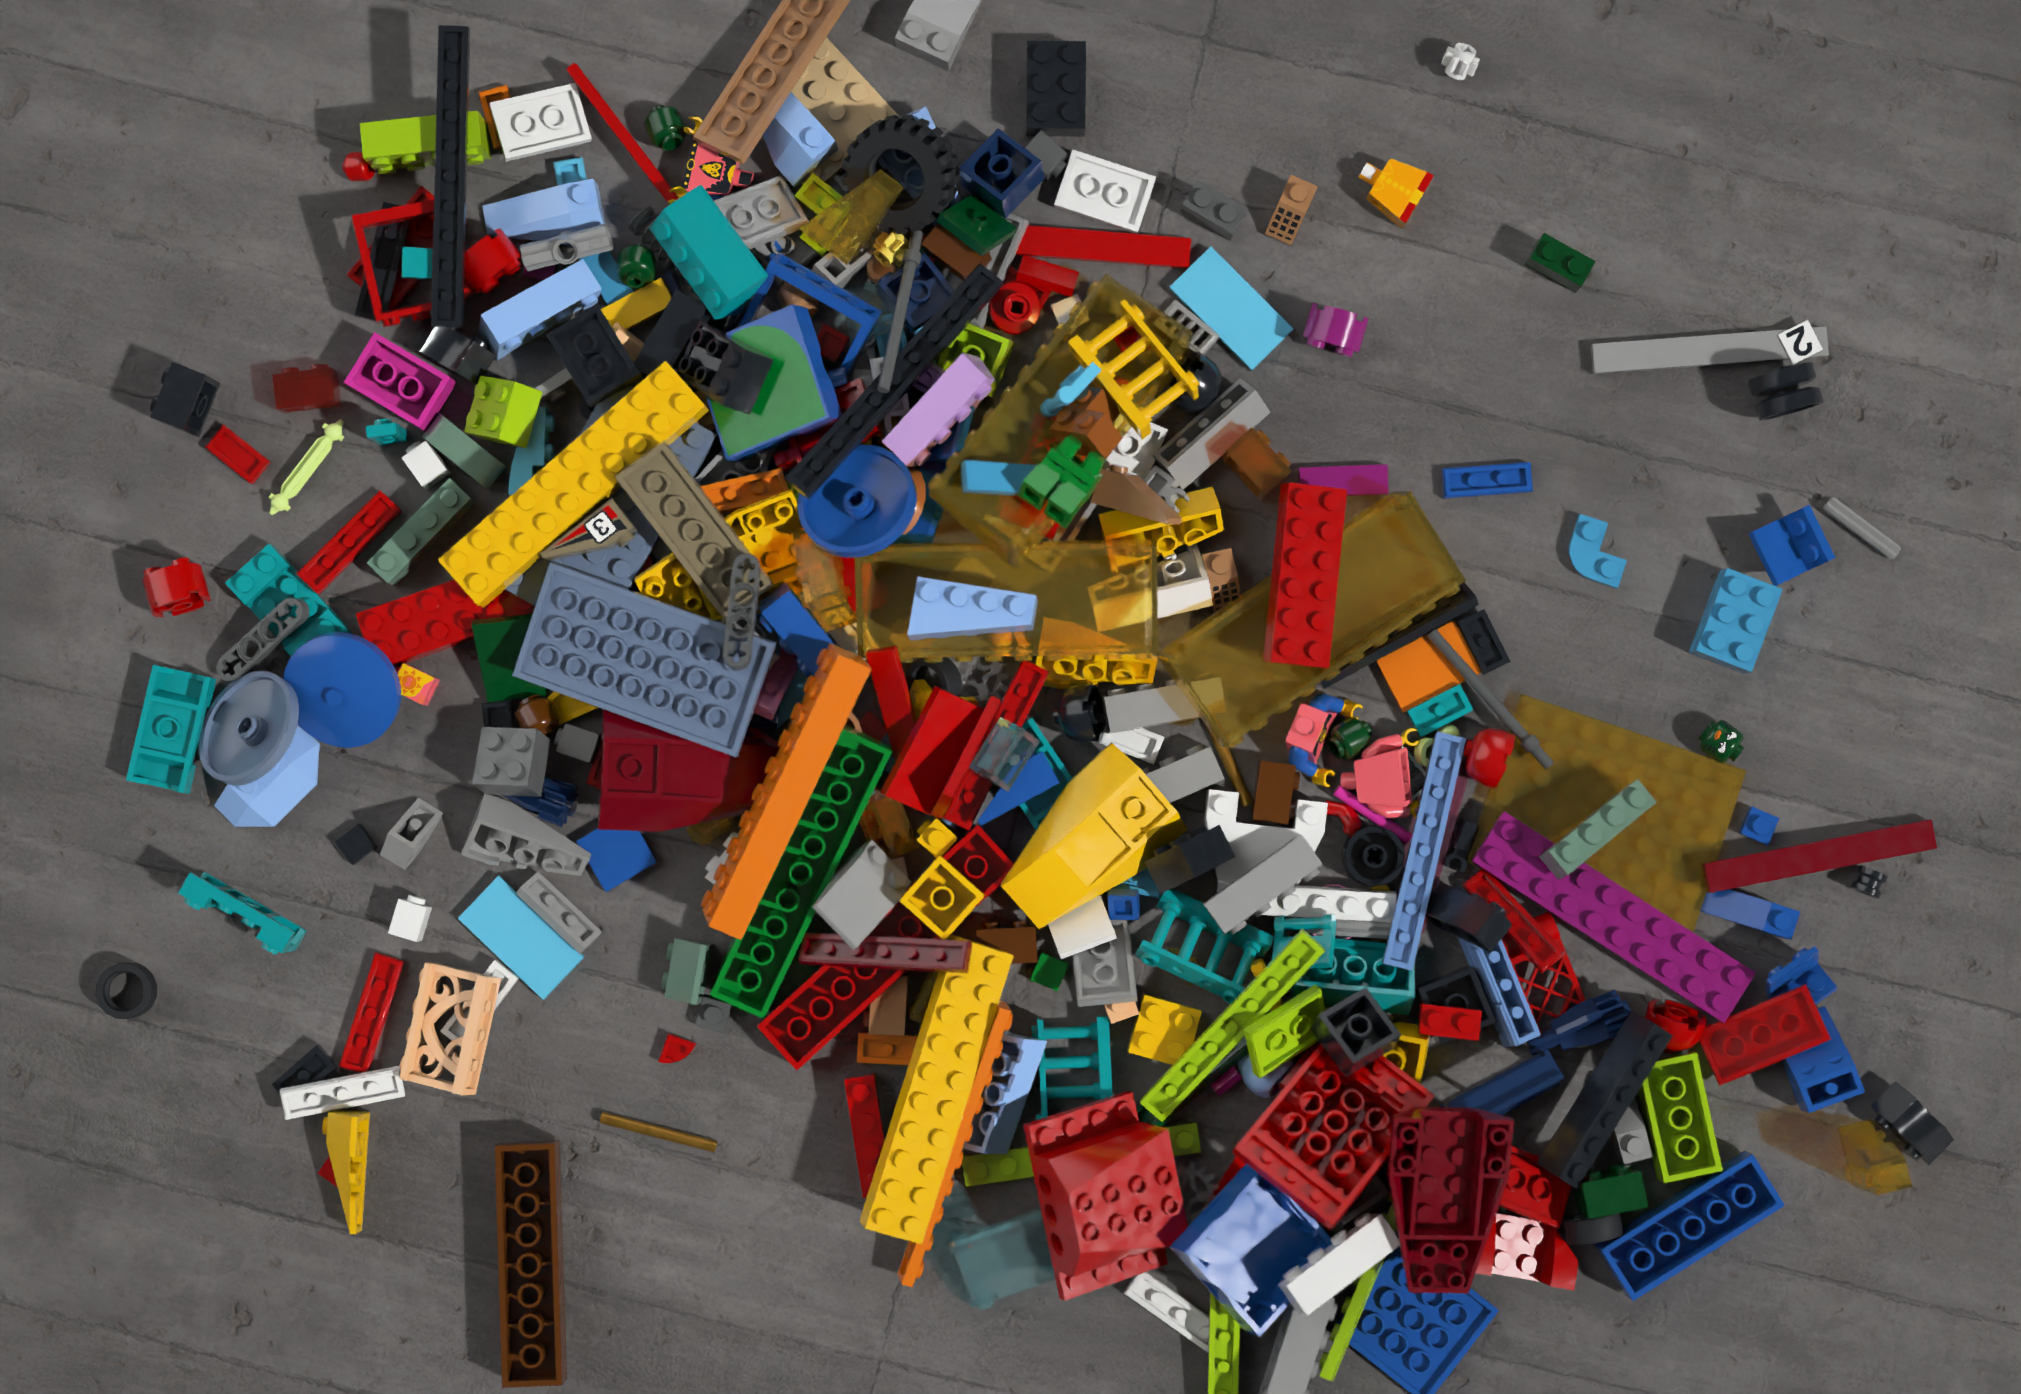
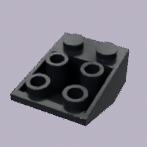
(724, 367)

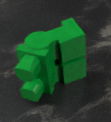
(1062, 481)

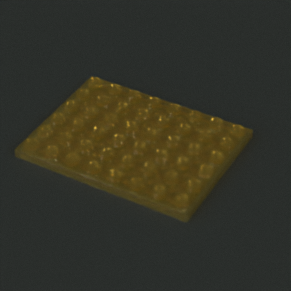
(1594, 760)

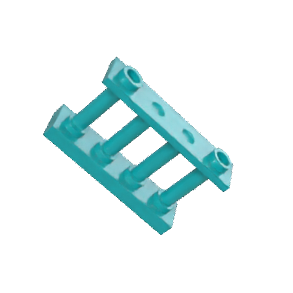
(1179, 905)
(1098, 1060)

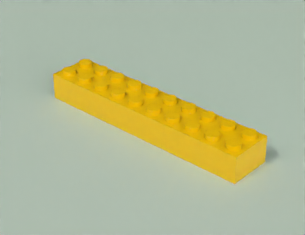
(571, 485)
(935, 1095)

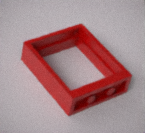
(379, 218)

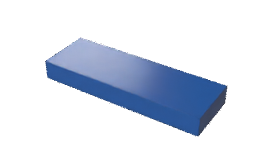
(1487, 480)

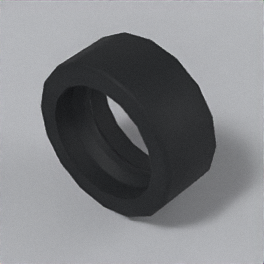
(946, 671)
(103, 990)
(1583, 1231)

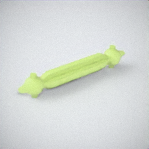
(306, 467)

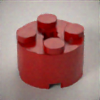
(490, 261)
(175, 588)

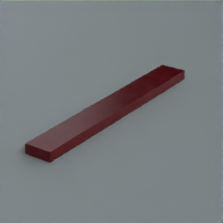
(1819, 855)

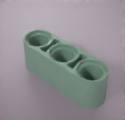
(463, 451)

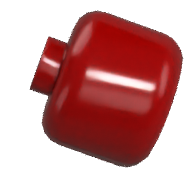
(357, 168)

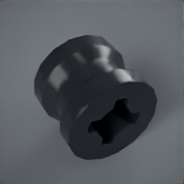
(1869, 882)

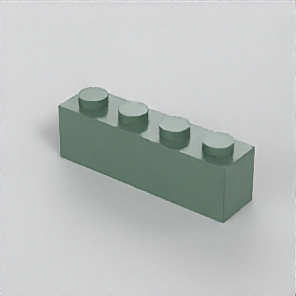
(421, 532)
(1597, 829)

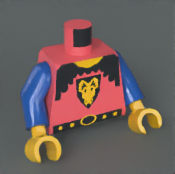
(711, 170)
(1311, 732)

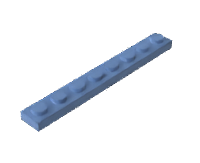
(1424, 851)

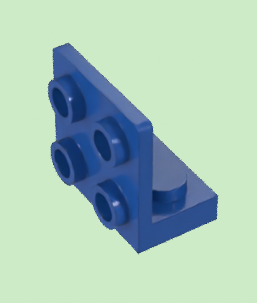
(1791, 545)
(1801, 971)

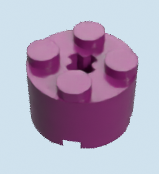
(1335, 329)

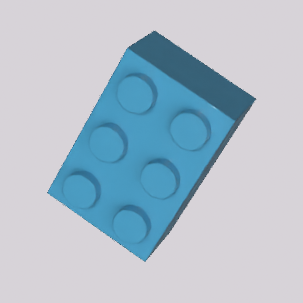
(1735, 621)

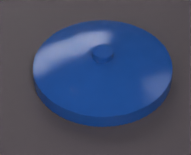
(860, 504)
(344, 689)

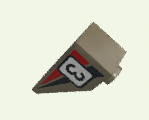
(597, 532)

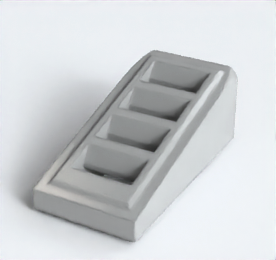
(1212, 336)

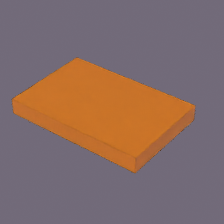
(1422, 671)

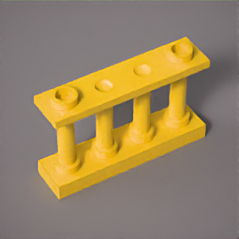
(1122, 395)

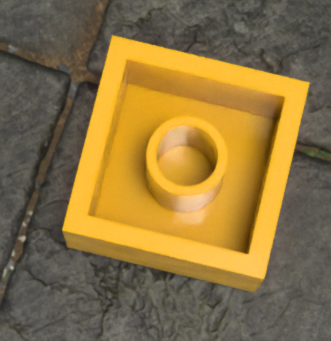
(942, 897)
(1163, 1029)

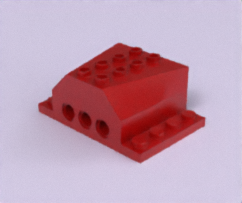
(1310, 1152)
(1104, 1193)

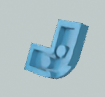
(1587, 558)

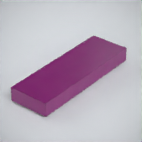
(1358, 479)

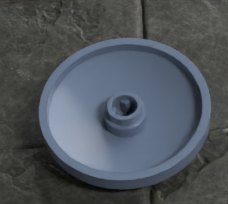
(248, 728)

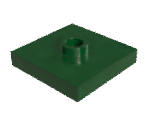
(976, 225)

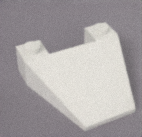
(1256, 842)

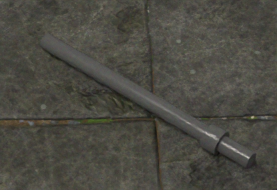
(911, 261)
(1529, 742)

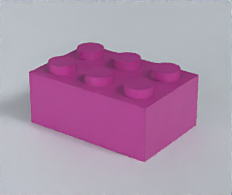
(400, 382)

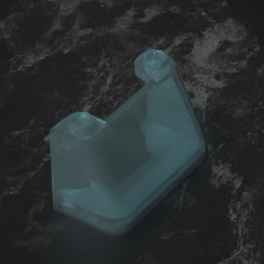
(1002, 1258)

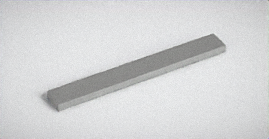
(1695, 351)

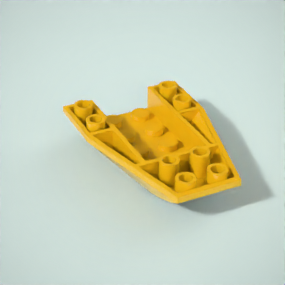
(765, 532)
(1092, 838)

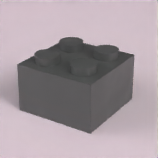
(511, 761)

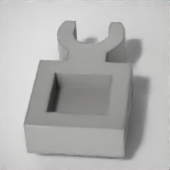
(1165, 487)

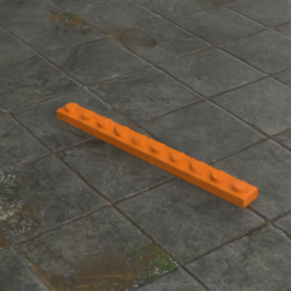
(912, 1264)

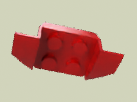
(1528, 1251)

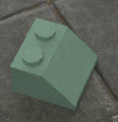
(687, 970)

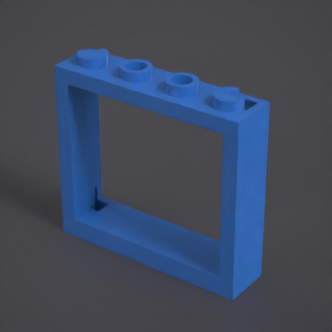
(825, 292)

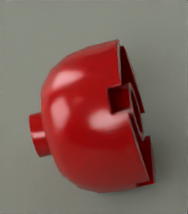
(1488, 755)
(1679, 1021)

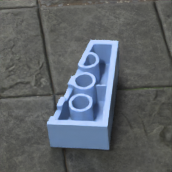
(538, 308)
(960, 609)
(1005, 1094)

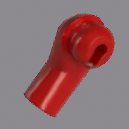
(1346, 814)

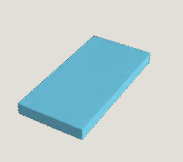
(1231, 308)
(520, 937)

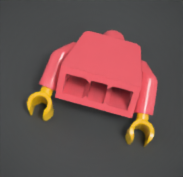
(1384, 777)

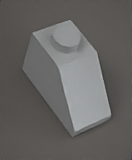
(410, 833)

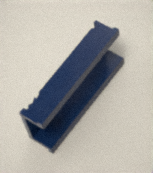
(1513, 1086)

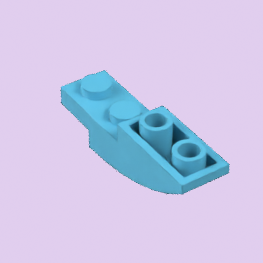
(537, 453)

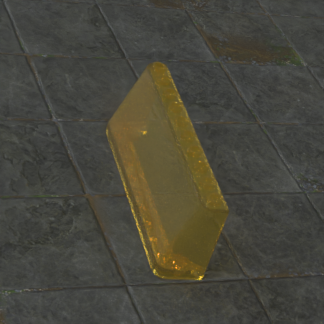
(1021, 434)
(1386, 576)
(1088, 593)

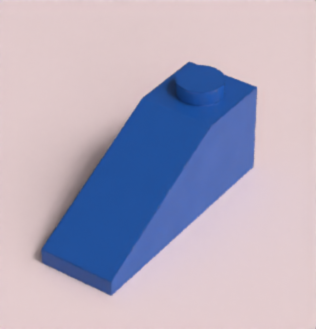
(1033, 780)
(1752, 912)

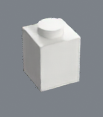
(425, 464)
(410, 918)

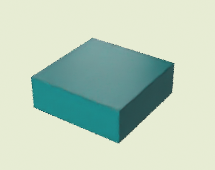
(417, 263)

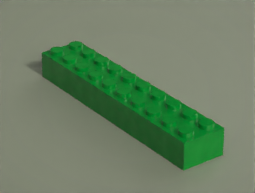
(759, 961)

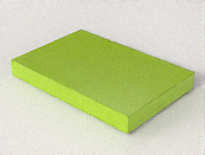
(1284, 1031)

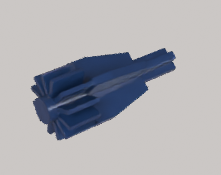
(555, 803)
(1584, 1024)

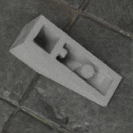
(840, 273)
(1630, 1137)

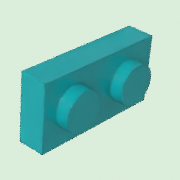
(386, 432)
(1439, 710)

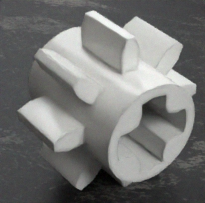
(1460, 61)

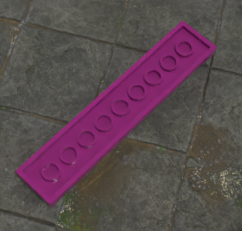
(1616, 919)

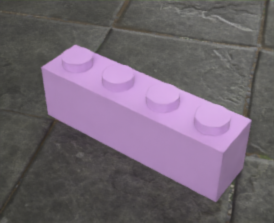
(939, 410)

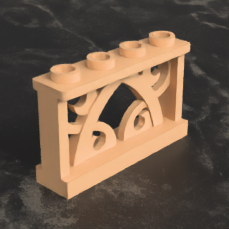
(422, 1030)

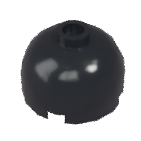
(1209, 383)
(1079, 713)

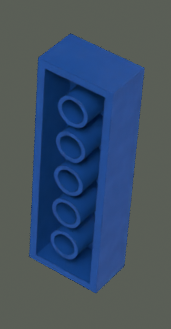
(1690, 1225)

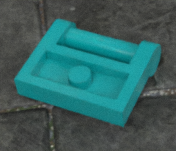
(1327, 923)

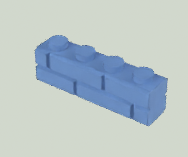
(1503, 993)

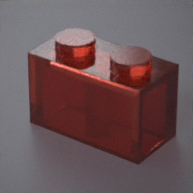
(306, 389)

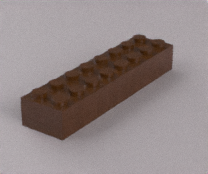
(530, 1263)

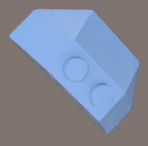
(277, 792)

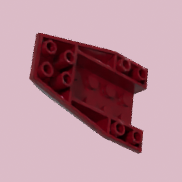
(670, 782)
(1446, 1191)

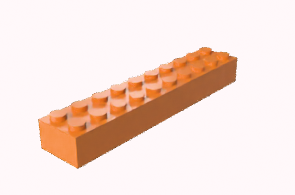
(785, 790)

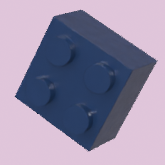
(1001, 173)

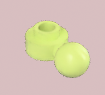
(1423, 748)

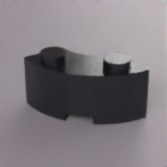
(452, 350)
(1911, 1123)

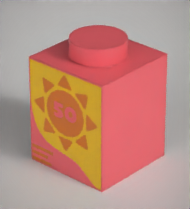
(416, 683)

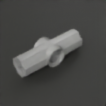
(548, 253)

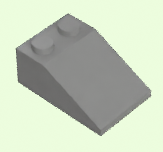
(936, 29)
(861, 893)

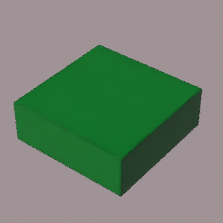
(1049, 971)

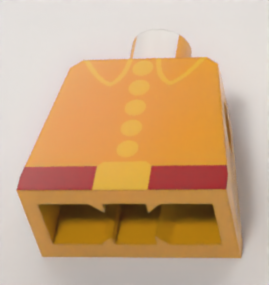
(1395, 189)

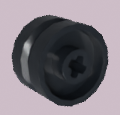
(1785, 391)

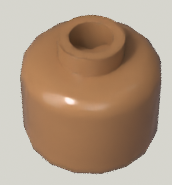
(791, 295)

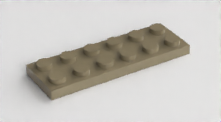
(689, 524)

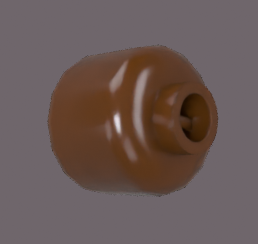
(537, 714)

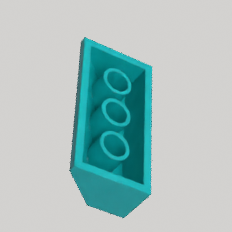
(709, 253)
(1360, 966)

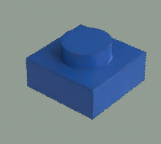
(1758, 825)
(1123, 904)

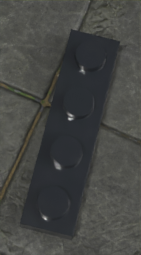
(385, 261)

